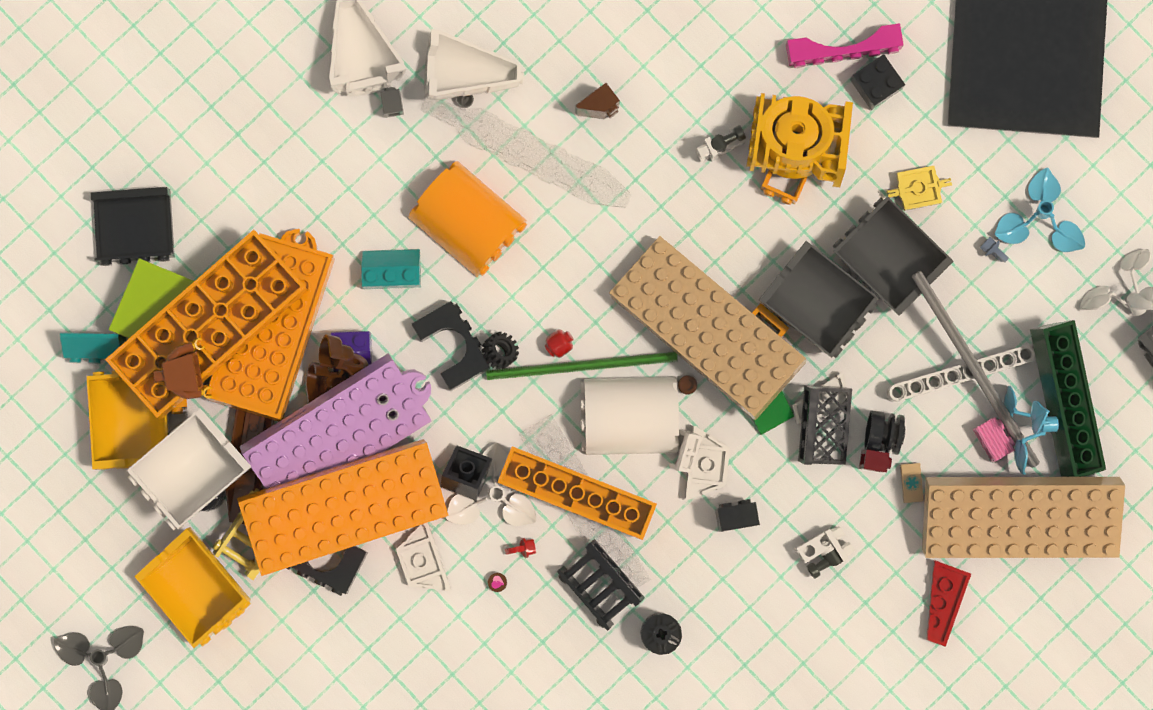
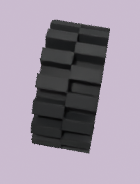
(492, 354)

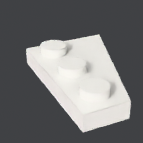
(837, 381)

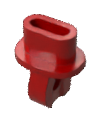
(526, 547)

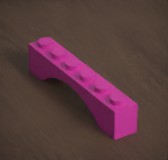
(805, 51)

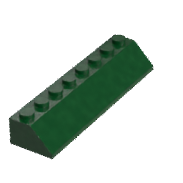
(1068, 399)

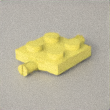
(919, 188)

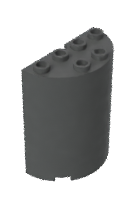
(889, 251)
(819, 300)

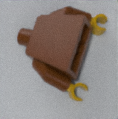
(183, 372)

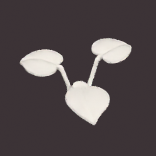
(1137, 302)
(518, 510)

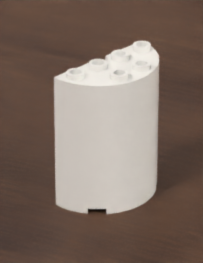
(630, 415)
(188, 469)

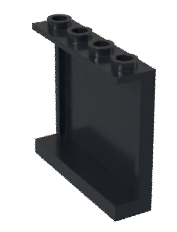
(133, 225)

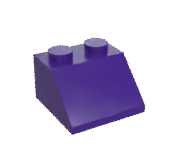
(359, 341)

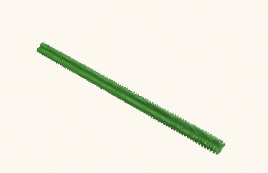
(581, 365)

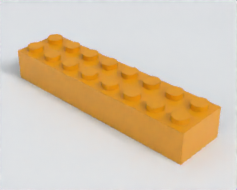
(577, 493)

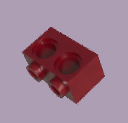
(875, 461)

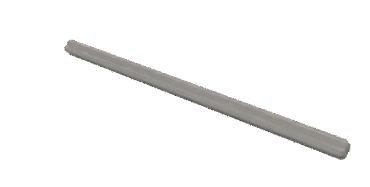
(972, 364)

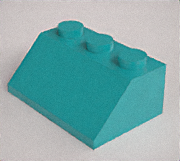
(391, 269)
(89, 346)

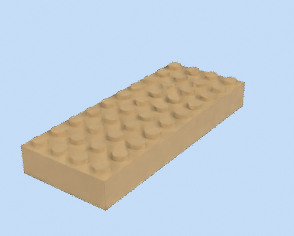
(707, 327)
(1023, 517)

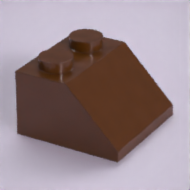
(599, 104)

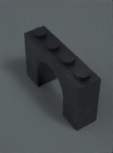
(448, 318)
(339, 578)

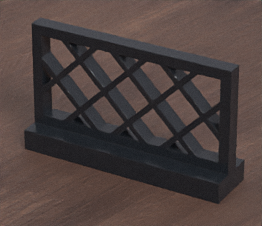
(809, 420)

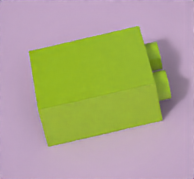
(145, 296)

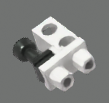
(721, 144)
(828, 547)

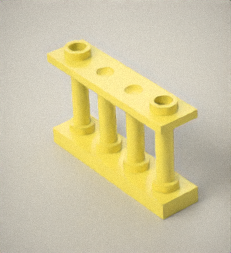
(220, 546)

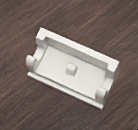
(688, 451)

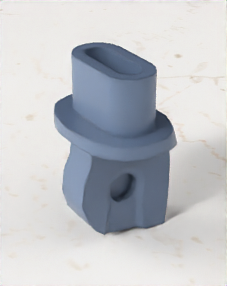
(991, 247)

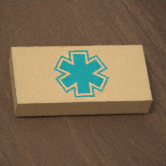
(911, 483)

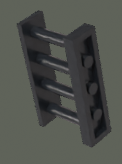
(619, 581)

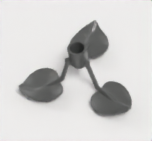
(126, 642)

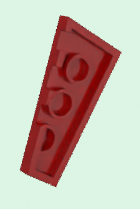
(945, 600)

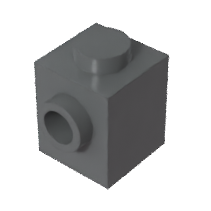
(392, 102)

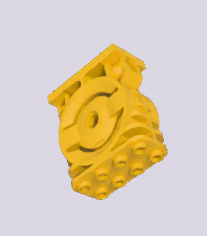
(808, 119)

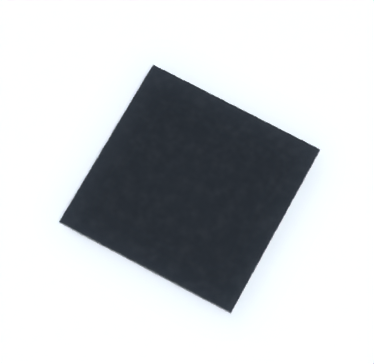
(1028, 66)

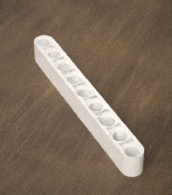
(961, 376)

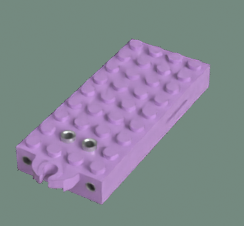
(342, 425)

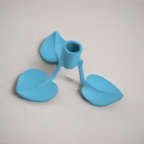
(1046, 188)
(1040, 425)

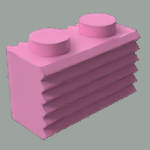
(994, 439)

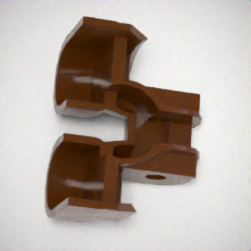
(332, 354)

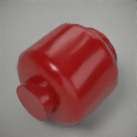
(559, 343)

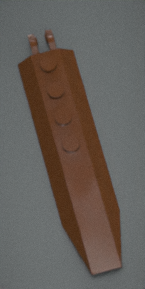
(245, 428)

